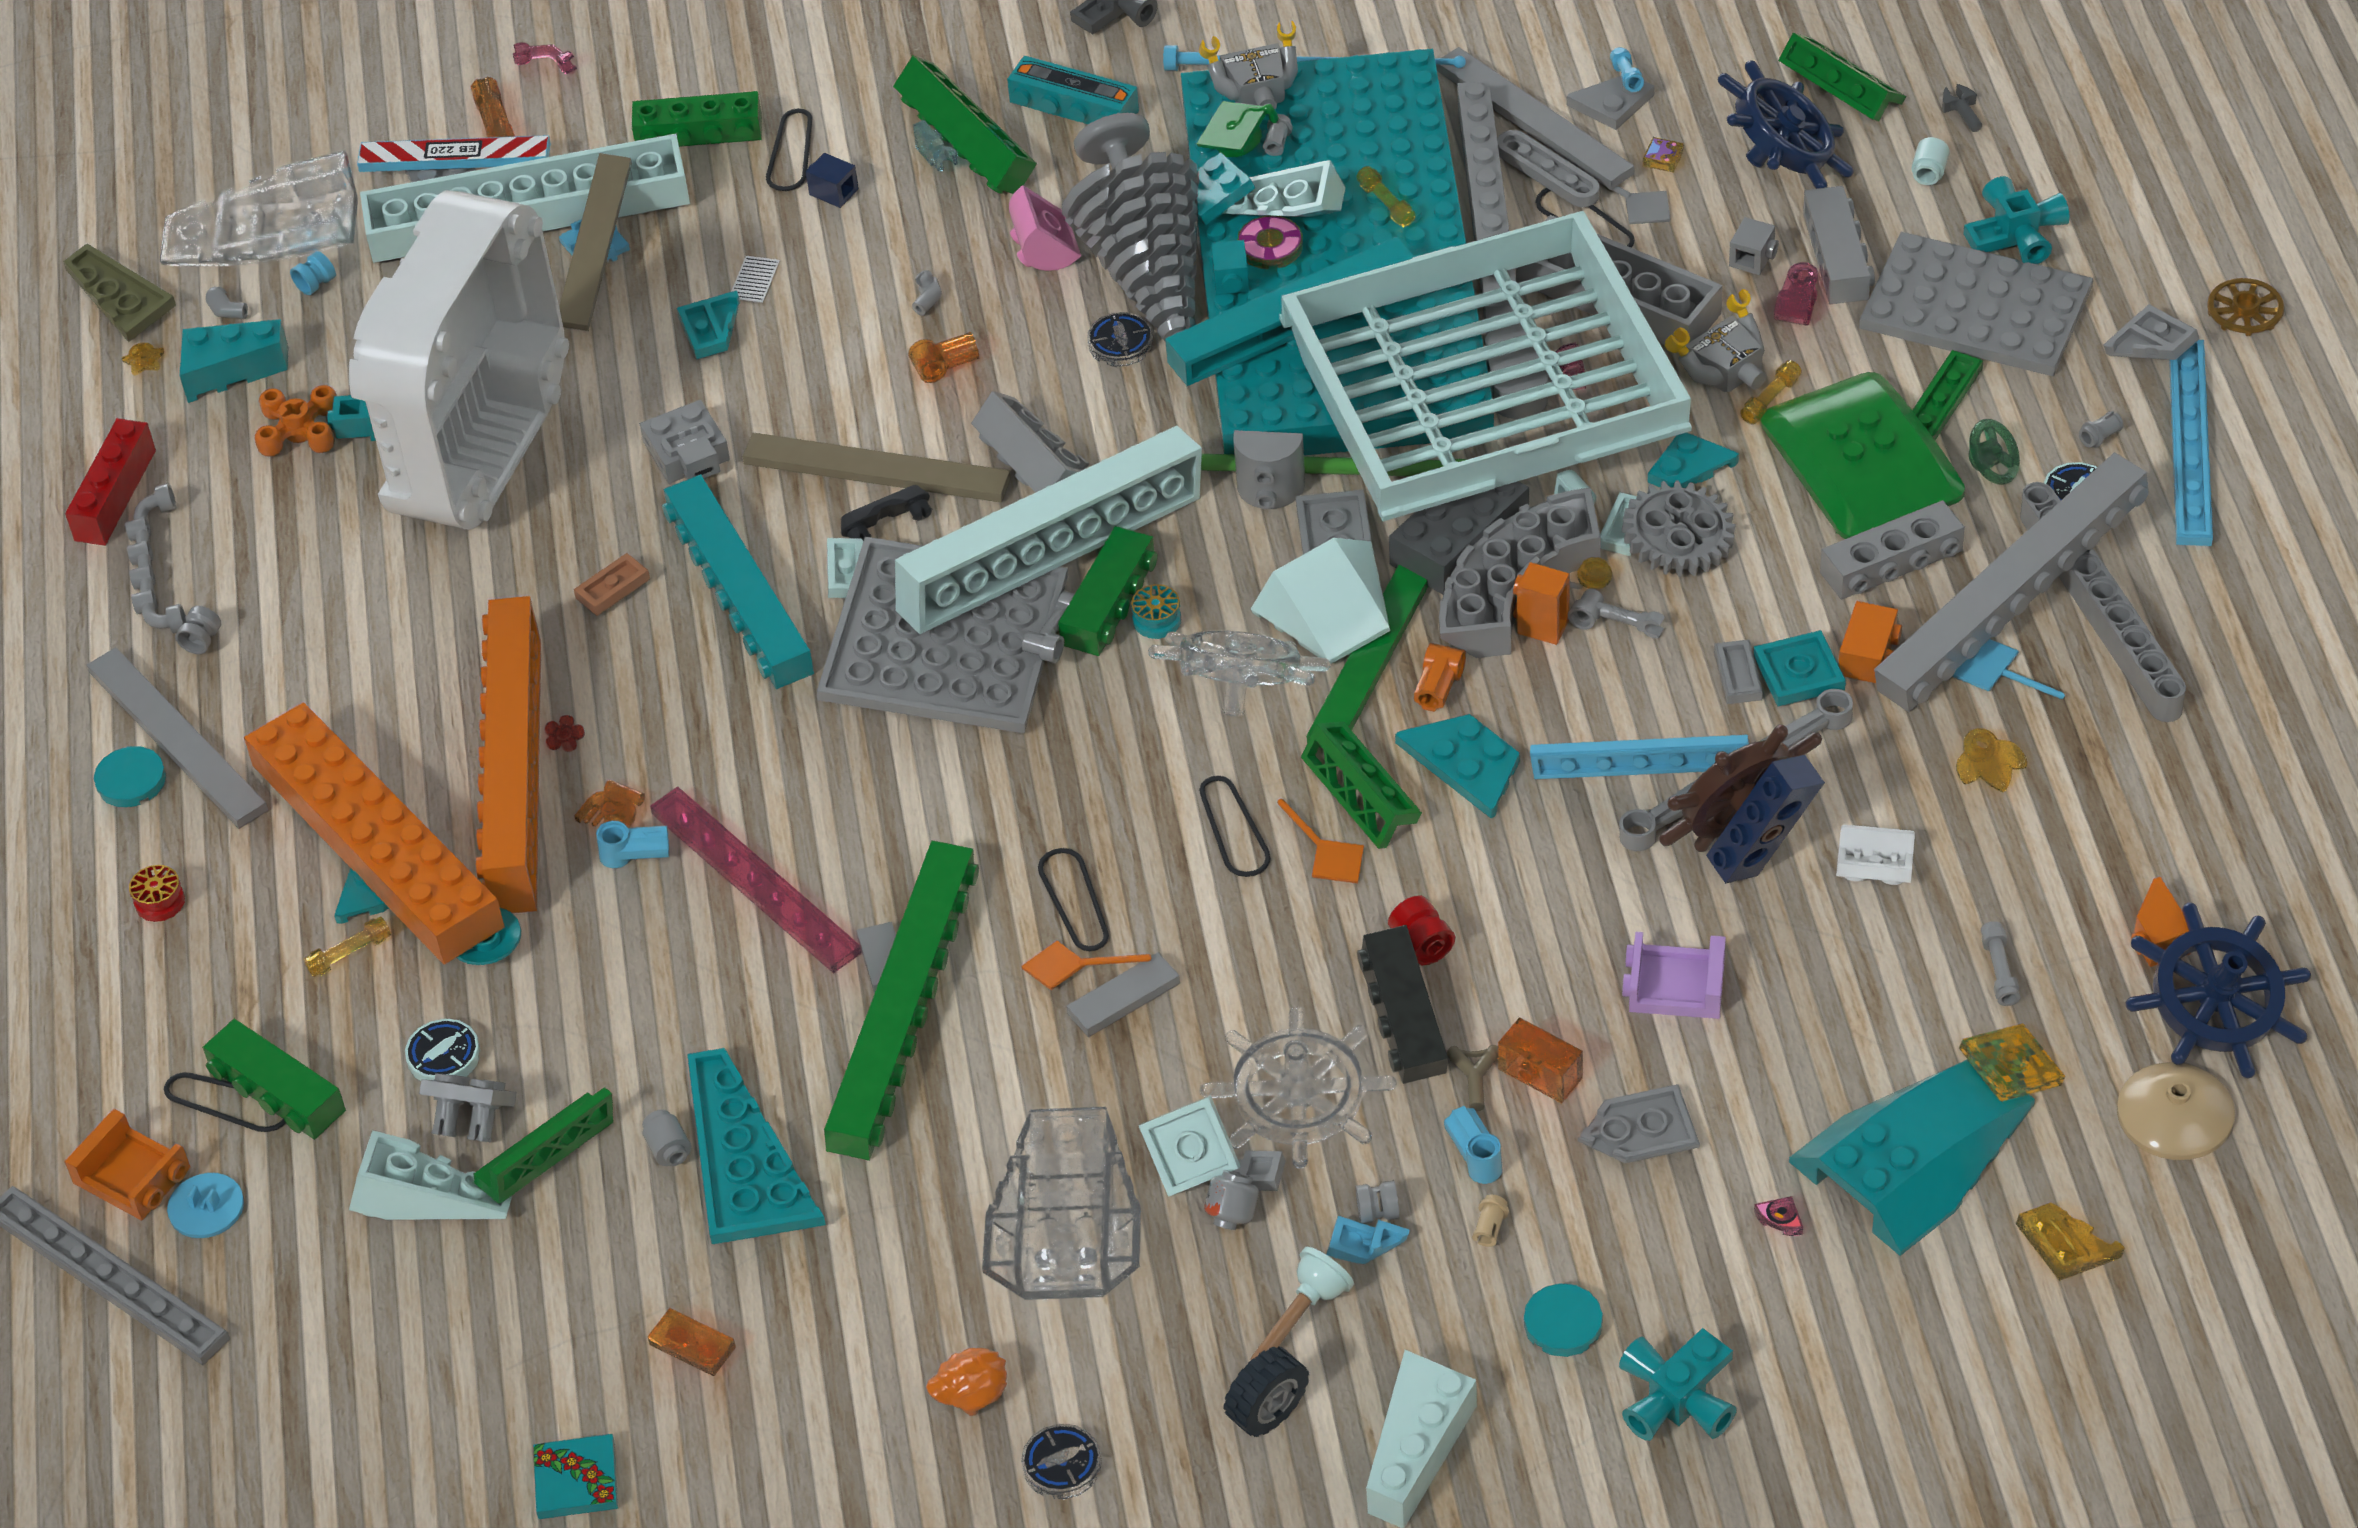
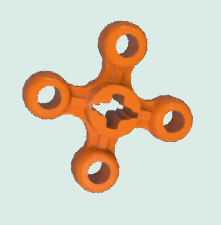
(295, 421)

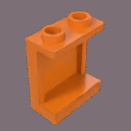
(126, 1166)

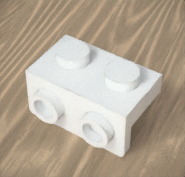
(1875, 854)

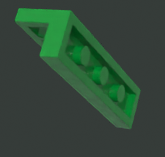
(1839, 76)
(1363, 773)
(546, 1146)

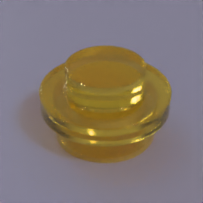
(1594, 573)

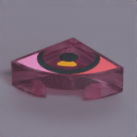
(1780, 1215)

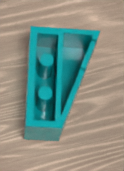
(229, 354)

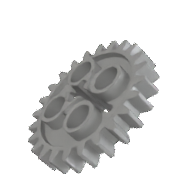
(1678, 528)

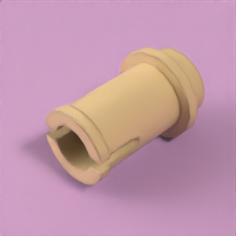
(1493, 1211)

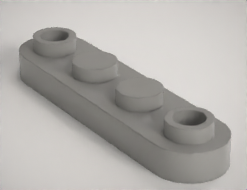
(1548, 168)

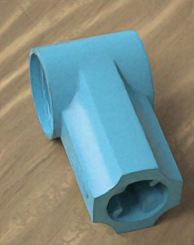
(620, 844)
(1475, 1144)

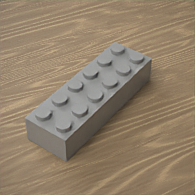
(1662, 291)

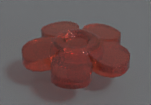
(563, 734)

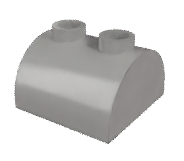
(1269, 467)

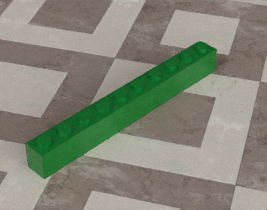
(901, 1001)

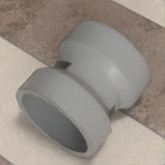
(197, 631)
(1368, 1202)

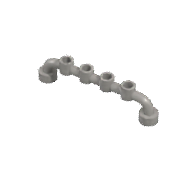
(141, 554)

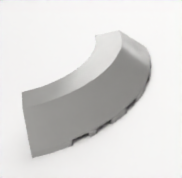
(1479, 592)

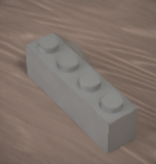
(1024, 444)

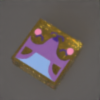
(1663, 154)

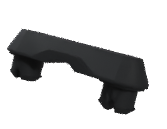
(912, 499)

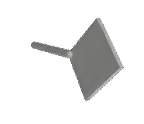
(1645, 206)

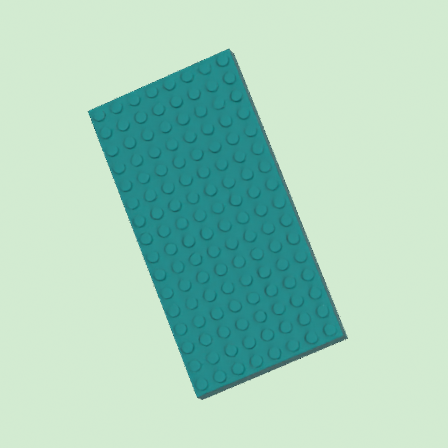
(1358, 115)

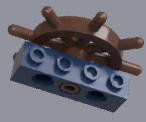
(1748, 803)

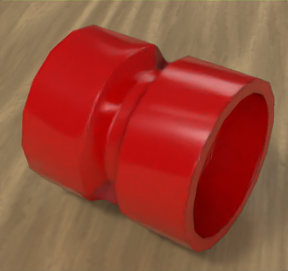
(1428, 933)

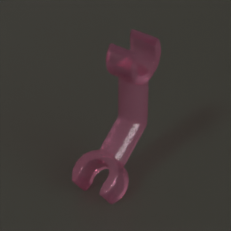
(524, 54)

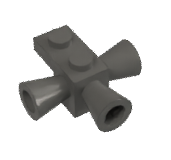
(1096, 14)

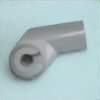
(929, 291)
(221, 305)

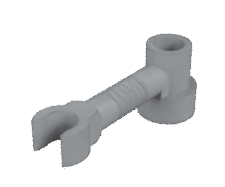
(1591, 606)
(1046, 642)

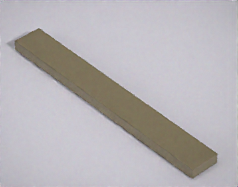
(876, 467)

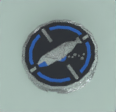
(1120, 339)
(1061, 1461)

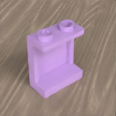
(1675, 979)

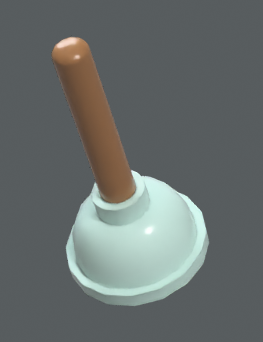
(1319, 1278)

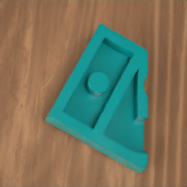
(1220, 187)
(1690, 460)

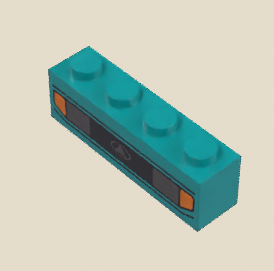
(1069, 91)

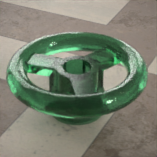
(1990, 452)

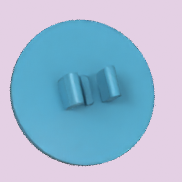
(205, 1205)

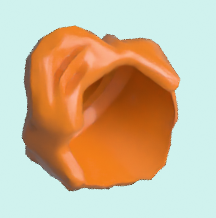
(969, 1380)

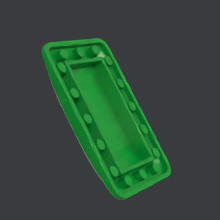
(1861, 453)

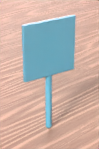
(1991, 663)

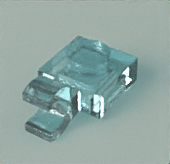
(931, 146)

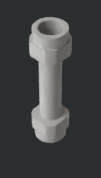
(2005, 986)

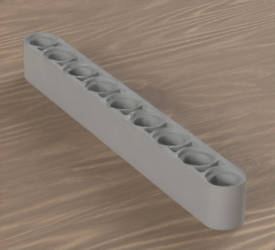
(2114, 619)

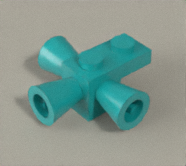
(2016, 221)
(1678, 1386)

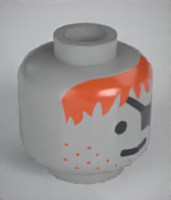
(1231, 1199)

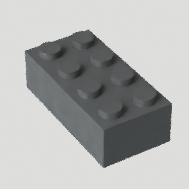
(1438, 535)

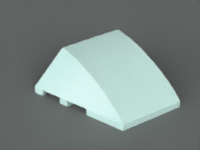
(1327, 599)

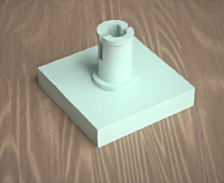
(1189, 1145)

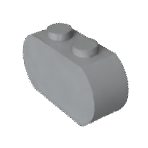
(1516, 384)

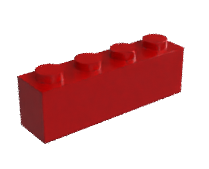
(110, 482)

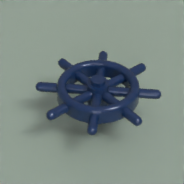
(1784, 126)
(2218, 989)

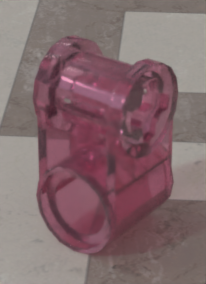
(1797, 295)

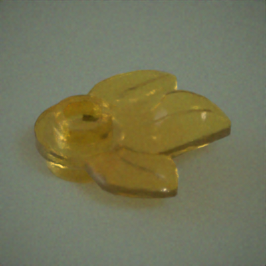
(1991, 763)

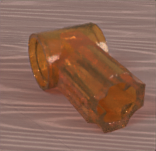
(934, 359)

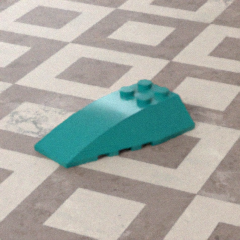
(1915, 1151)

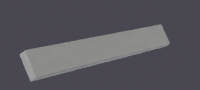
(1542, 122)
(177, 738)
(110, 1276)

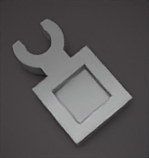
(1263, 1167)

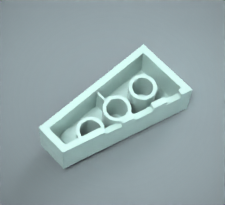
(1419, 1431)

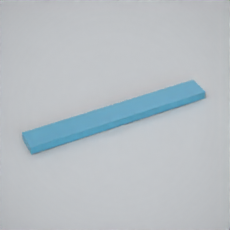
(2191, 448)

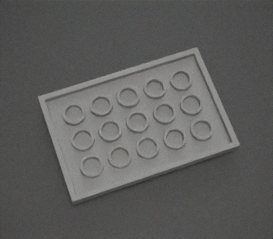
(1976, 303)

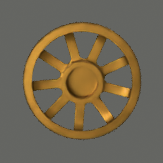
(2246, 306)

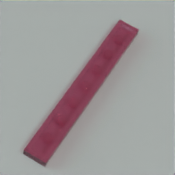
(756, 880)

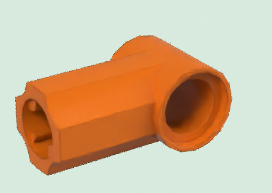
(1440, 669)

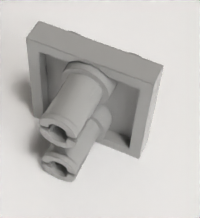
(482, 1094)

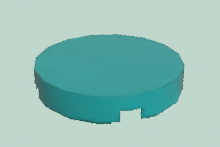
(129, 776)
(1563, 1319)

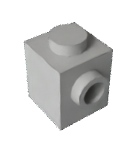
(1753, 246)

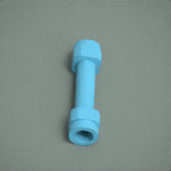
(1631, 77)

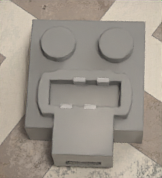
(685, 442)

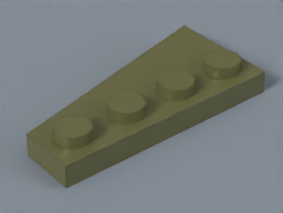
(118, 292)

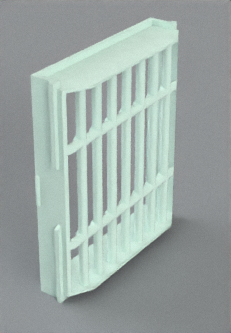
(1452, 266)

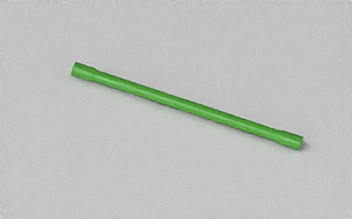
(1321, 465)

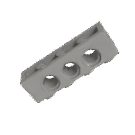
(1892, 550)

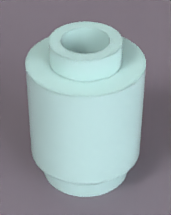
(1930, 160)

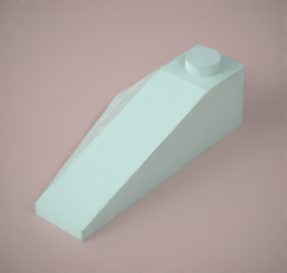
(1294, 192)
(409, 1185)

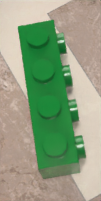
(700, 118)

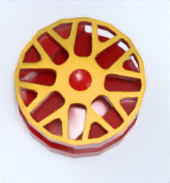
(156, 895)

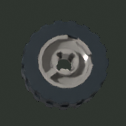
(1266, 1391)

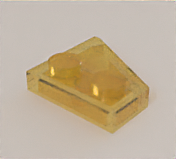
(2065, 1242)

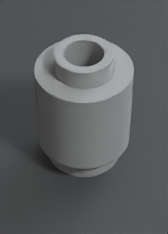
(666, 1138)

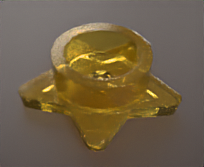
(143, 357)

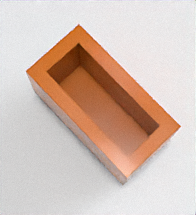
(1542, 603)
(1868, 640)

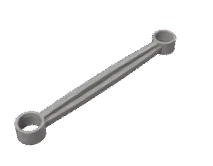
(1797, 730)

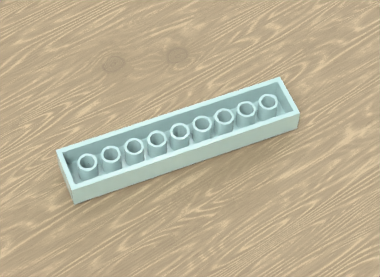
(550, 185)
(1046, 529)

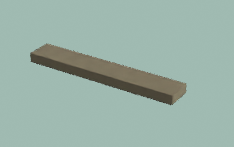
(594, 241)

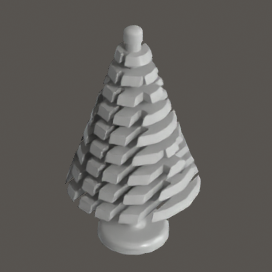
(1139, 218)

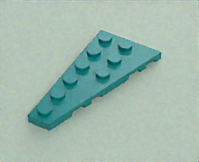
(743, 1165)

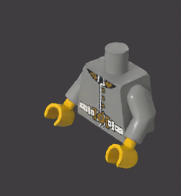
(1254, 74)
(1726, 353)

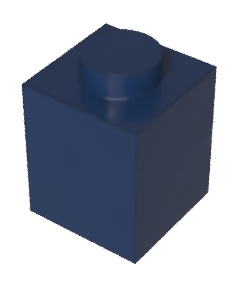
(832, 180)

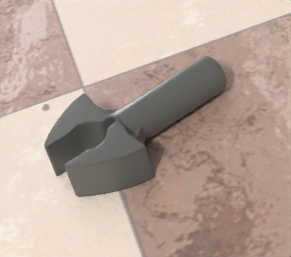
(1962, 104)

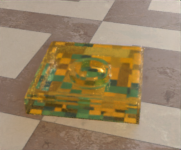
(2012, 1062)

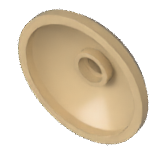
(2172, 1124)

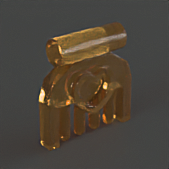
(614, 803)

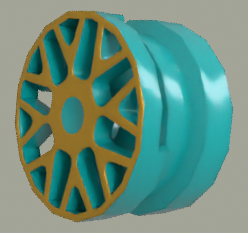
(1156, 612)

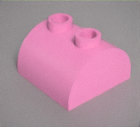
(1041, 232)

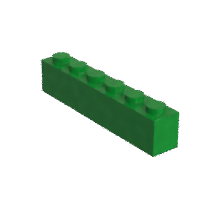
(964, 126)

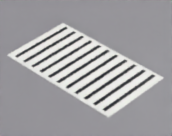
(755, 278)

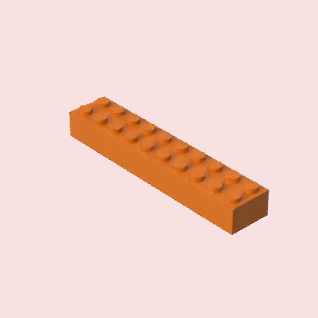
(510, 754)
(374, 833)

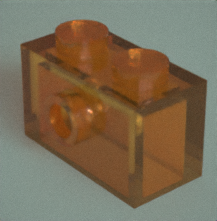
(1540, 1060)

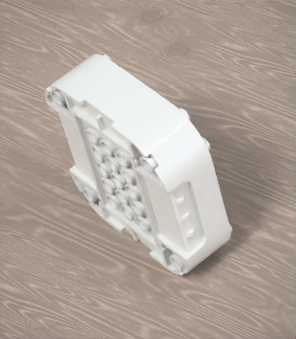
(460, 358)

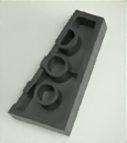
(1402, 1004)

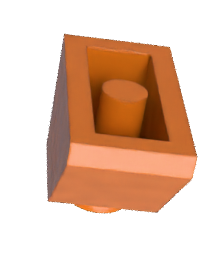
(2159, 918)

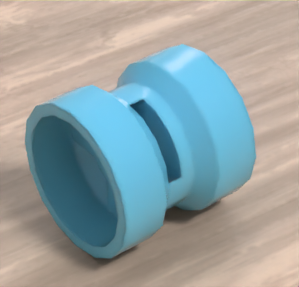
(312, 273)

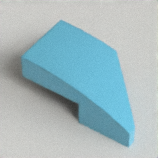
(1362, 1242)

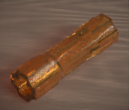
(491, 108)

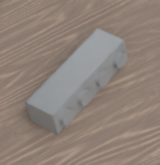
(1837, 245)

